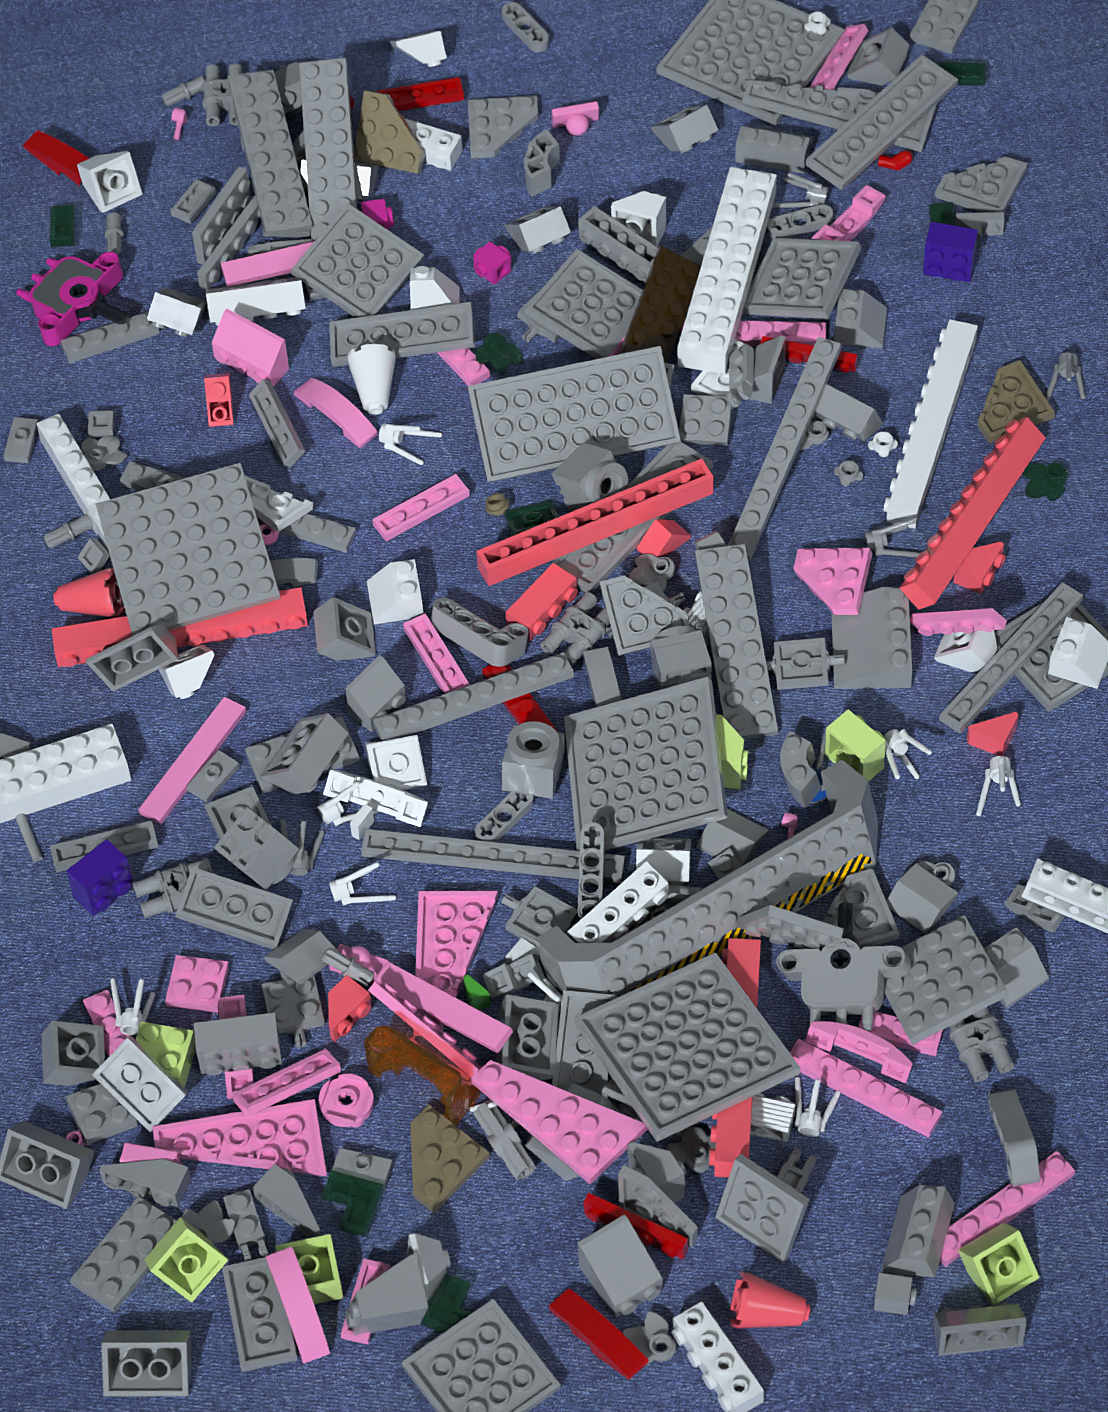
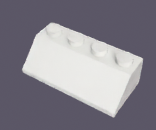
(257, 299)

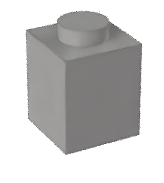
(894, 1294)

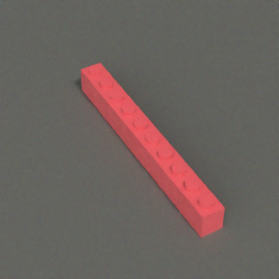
(972, 513)
(594, 522)
(80, 641)
(734, 1123)

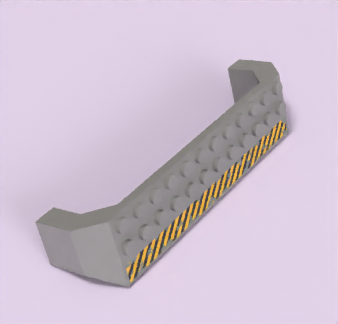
(702, 924)

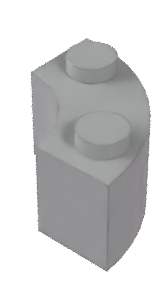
(539, 161)
(796, 763)

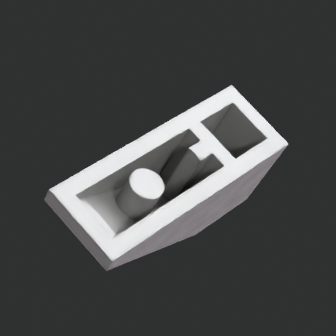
(283, 1196)

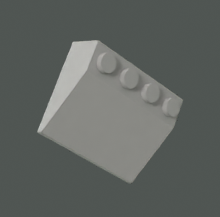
(874, 642)

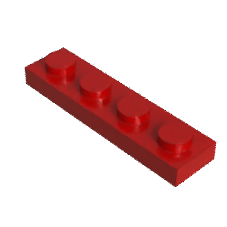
(426, 94)
(800, 353)
(521, 708)
(648, 1232)

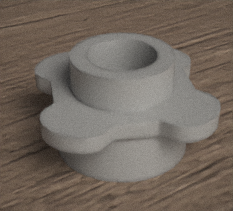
(851, 468)

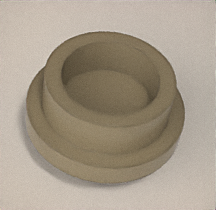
(497, 504)

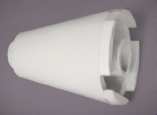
(373, 375)

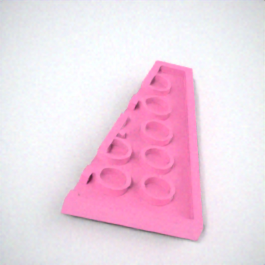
(448, 937)
(571, 1127)
(275, 1135)

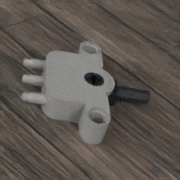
(847, 989)

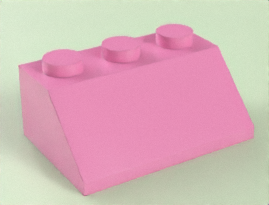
(250, 348)

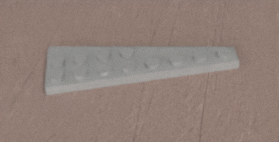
(826, 107)

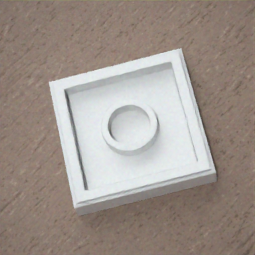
(397, 763)

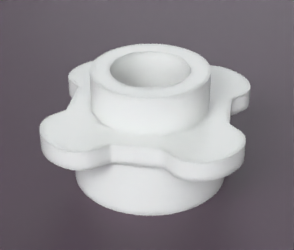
(817, 23)
(882, 443)

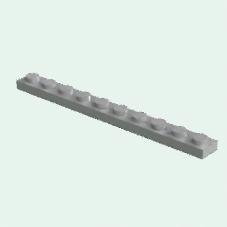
(239, 232)
(785, 445)
(306, 528)
(484, 855)

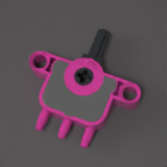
(74, 293)

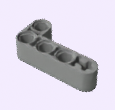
(477, 635)
(587, 874)
(1015, 1137)

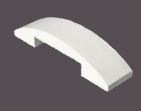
(378, 796)

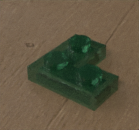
(360, 1197)
(446, 1304)

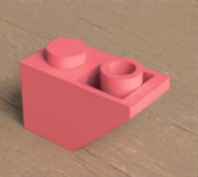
(219, 399)
(979, 567)
(346, 1005)

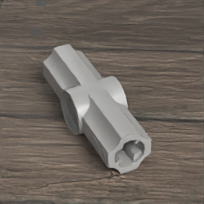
(504, 1141)

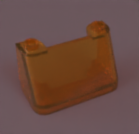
(394, 1050)

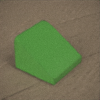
(476, 994)

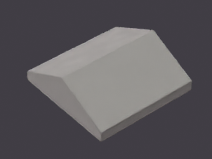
(734, 833)
(920, 898)
(300, 955)

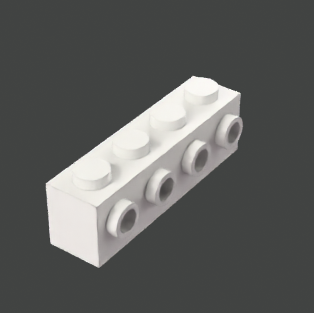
(439, 146)
(1068, 894)
(622, 907)
(717, 1359)

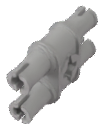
(218, 96)
(577, 629)
(164, 882)
(988, 1042)

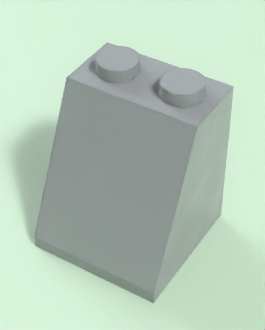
(619, 1267)
(390, 1300)

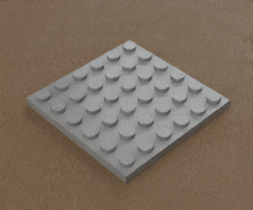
(744, 43)
(188, 550)
(646, 764)
(686, 1046)

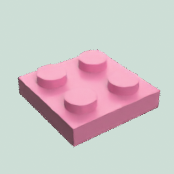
(196, 983)

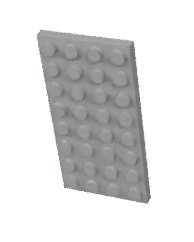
(545, 415)

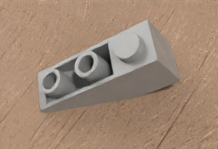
(154, 1179)

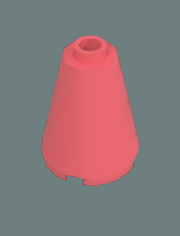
(91, 595)
(766, 1304)

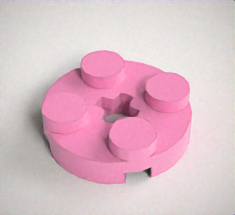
(350, 1114)

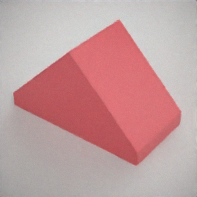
(663, 538)
(993, 734)

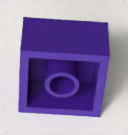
(950, 252)
(100, 877)

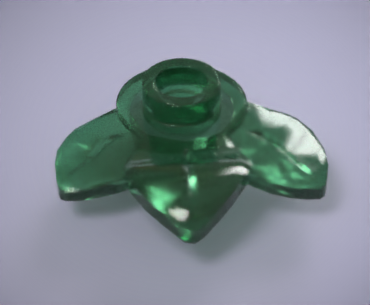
(498, 354)
(1043, 482)

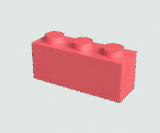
(543, 600)

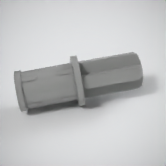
(184, 91)
(114, 233)
(68, 531)
(348, 966)

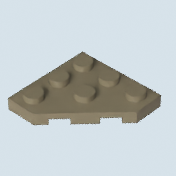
(385, 136)
(1011, 398)
(441, 1158)

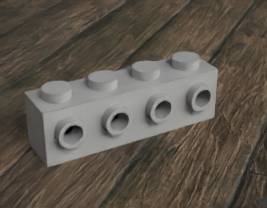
(617, 242)

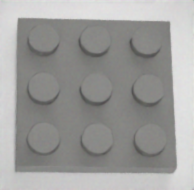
(789, 928)
(762, 1208)

